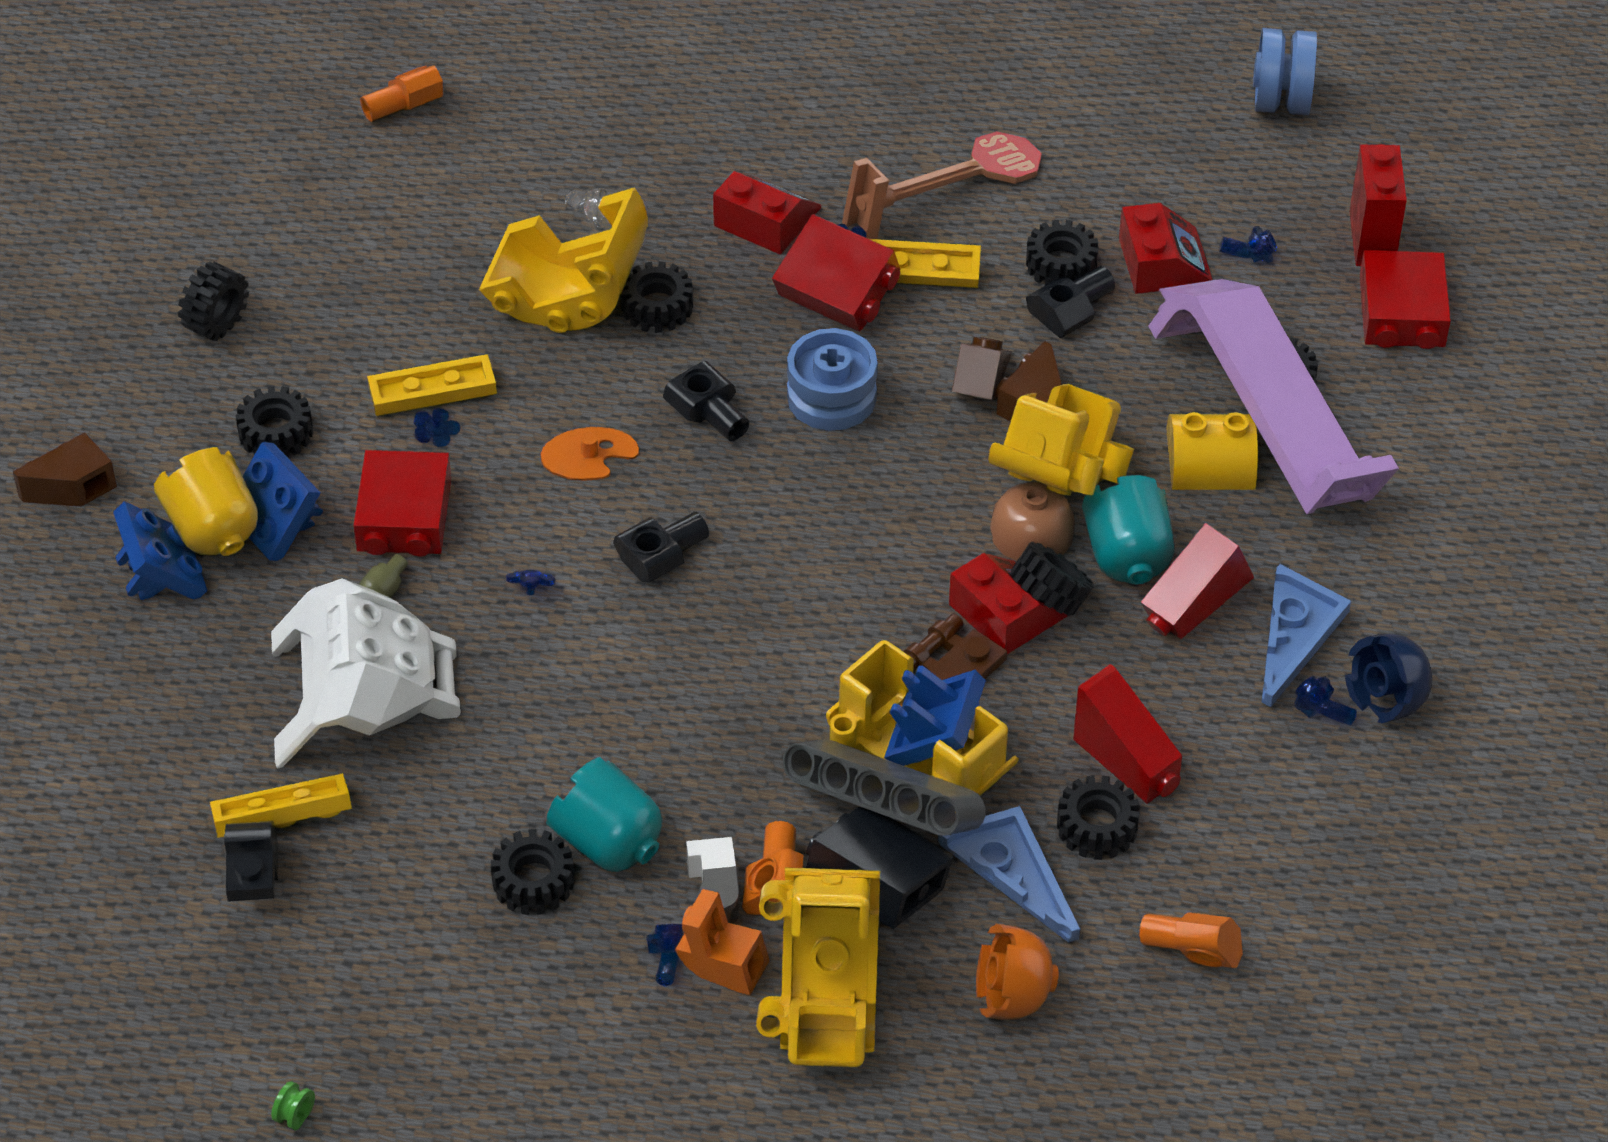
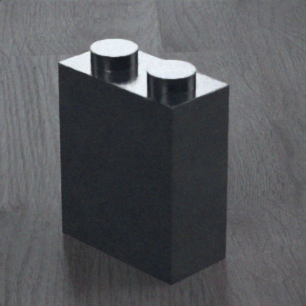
(908, 864)

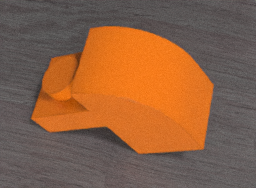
(721, 950)

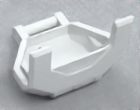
(362, 664)

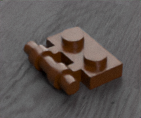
(963, 654)

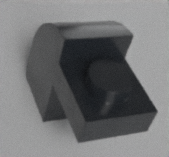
(251, 860)

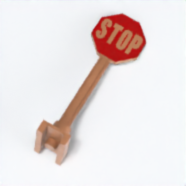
(993, 155)

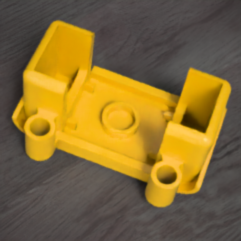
(1064, 441)
(865, 722)
(826, 965)

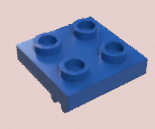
(282, 499)
(156, 555)
(933, 712)

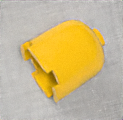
(208, 502)

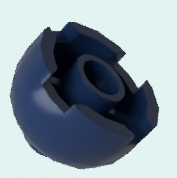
(1386, 667)

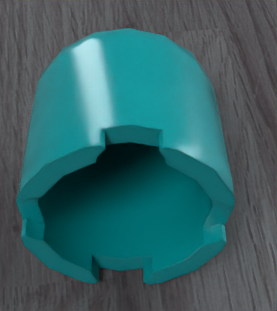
(1130, 529)
(607, 817)

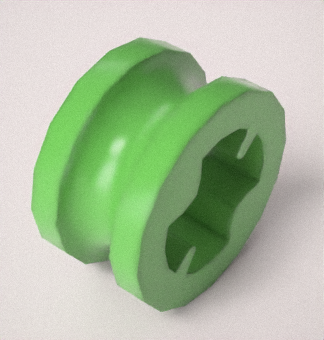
(292, 1105)

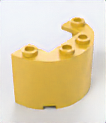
(570, 281)

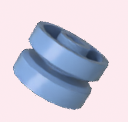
(1285, 71)
(832, 379)

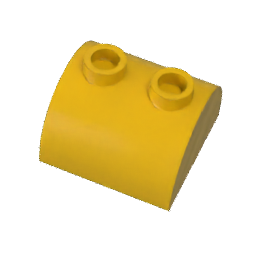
(1212, 451)

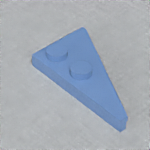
(1299, 625)
(1013, 862)

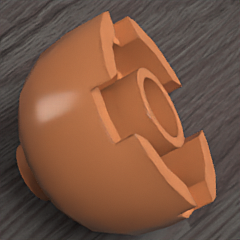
(1032, 515)

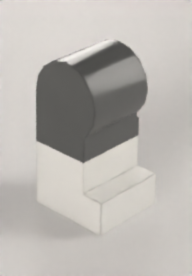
(716, 865)

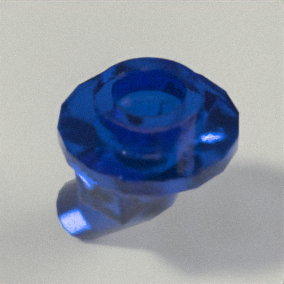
(1259, 246)
(1314, 698)
(664, 943)

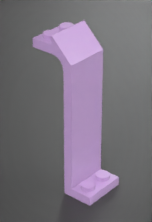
(1274, 390)

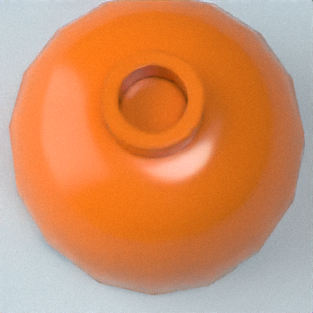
(1014, 973)

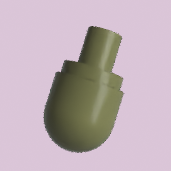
(385, 577)

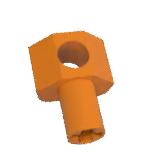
(404, 93)
(777, 854)
(1200, 937)

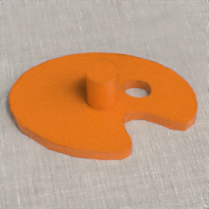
(579, 456)

